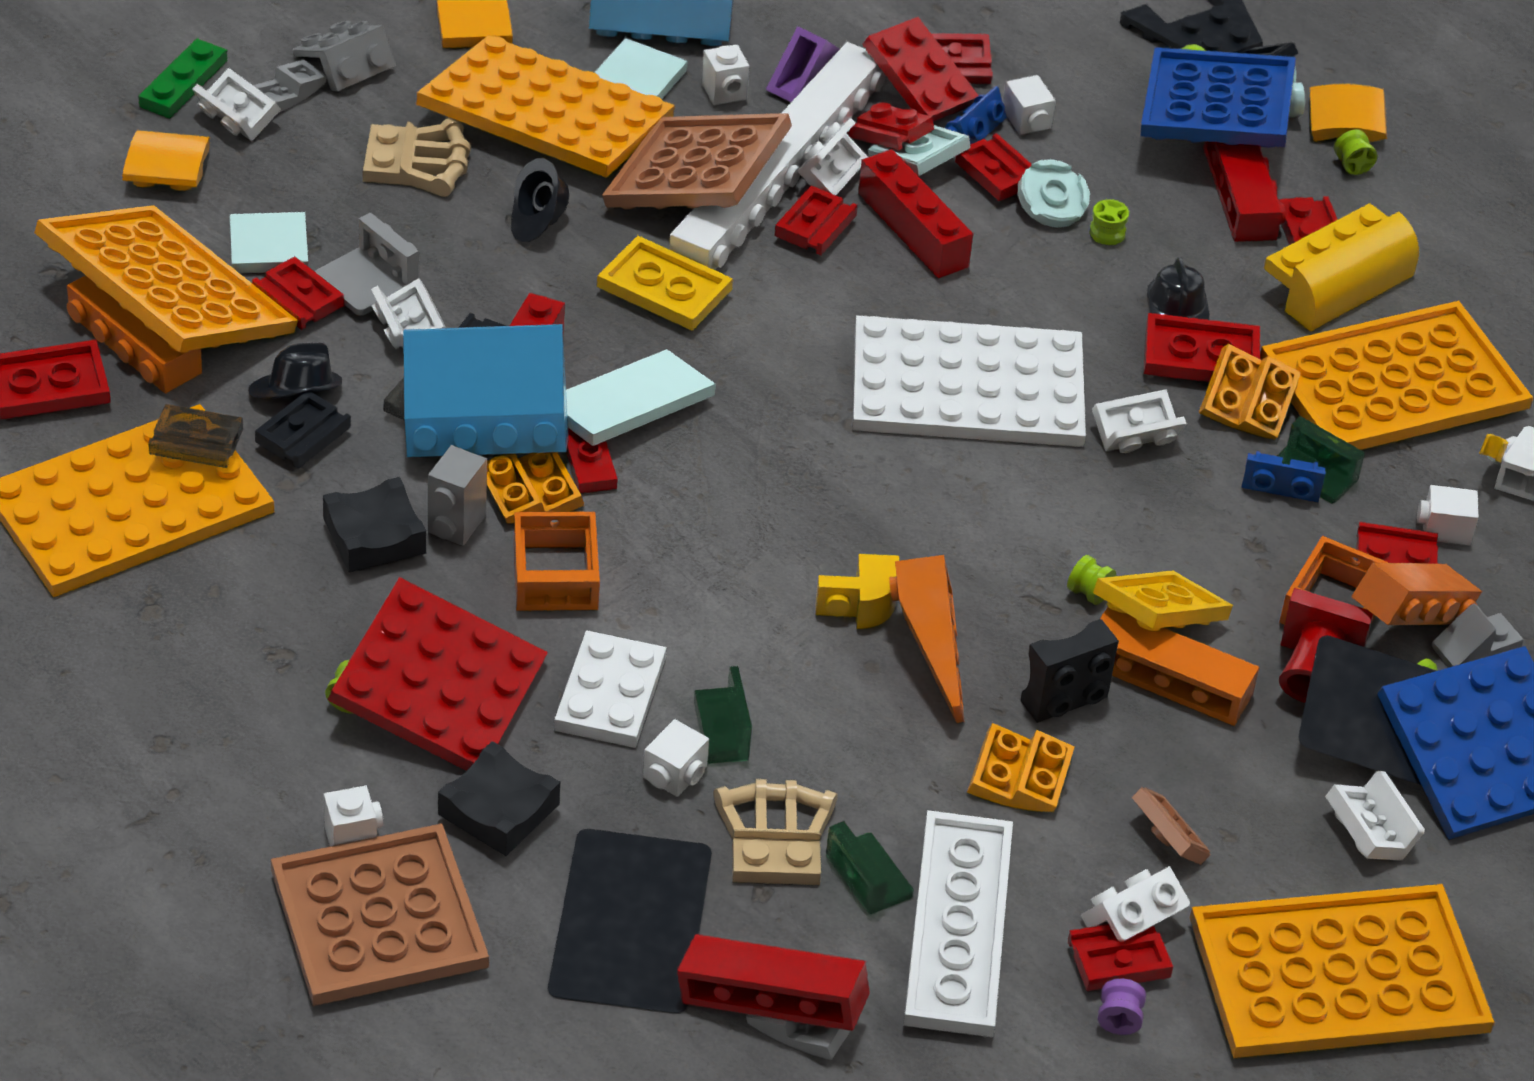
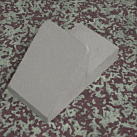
(1475, 637)

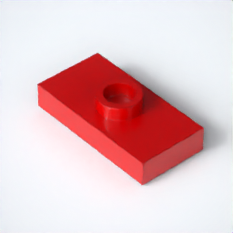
(590, 465)

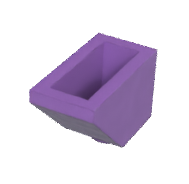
(800, 63)

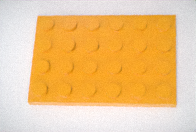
(545, 105)
(166, 278)
(1400, 376)
(121, 507)
(1340, 970)

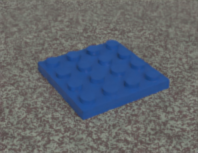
(1218, 97)
(1470, 738)

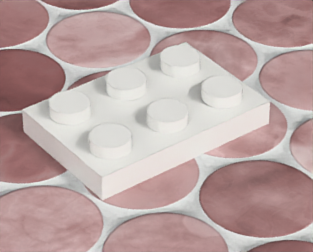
(610, 689)

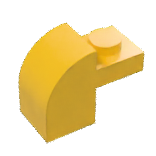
(860, 596)

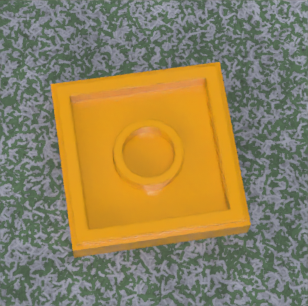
(470, 21)

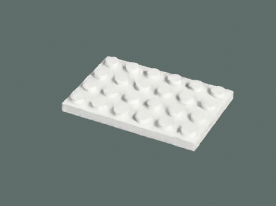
(968, 381)

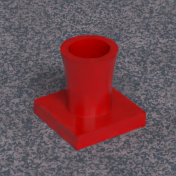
(1307, 621)

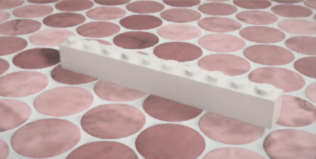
(830, 97)

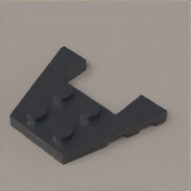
(1219, 29)

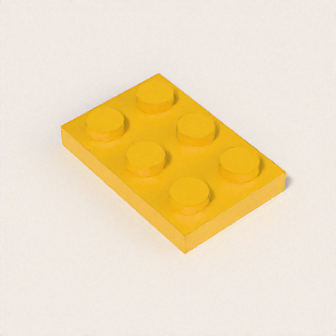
(664, 282)
(1162, 600)

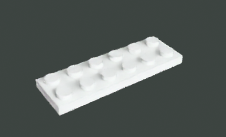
(959, 924)

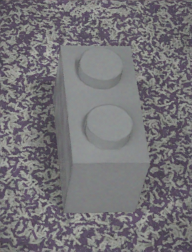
(457, 495)

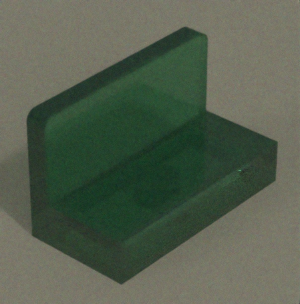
(1340, 459)
(725, 720)
(866, 868)

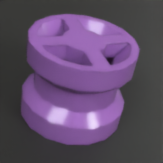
(1121, 1006)

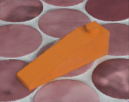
(929, 610)

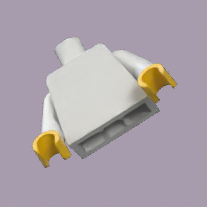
(1516, 462)

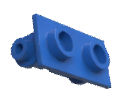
(980, 116)
(1295, 480)

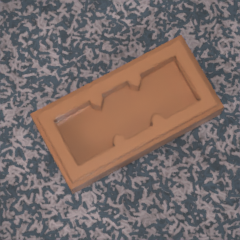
(1170, 826)

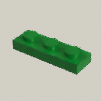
(176, 82)

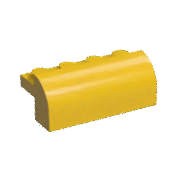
(1345, 264)

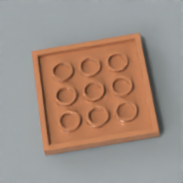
(697, 161)
(378, 914)

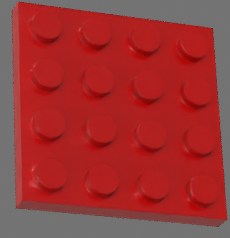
(437, 675)

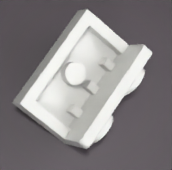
(238, 105)
(834, 161)
(406, 309)
(1137, 421)
(1377, 818)
(1140, 905)

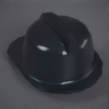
(538, 199)
(1178, 292)
(296, 371)

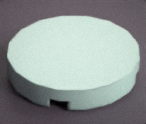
(1053, 193)

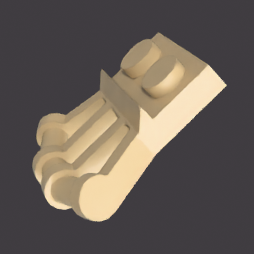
(416, 154)
(775, 854)

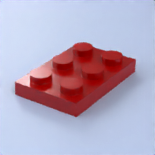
(920, 69)
(1192, 345)
(52, 379)

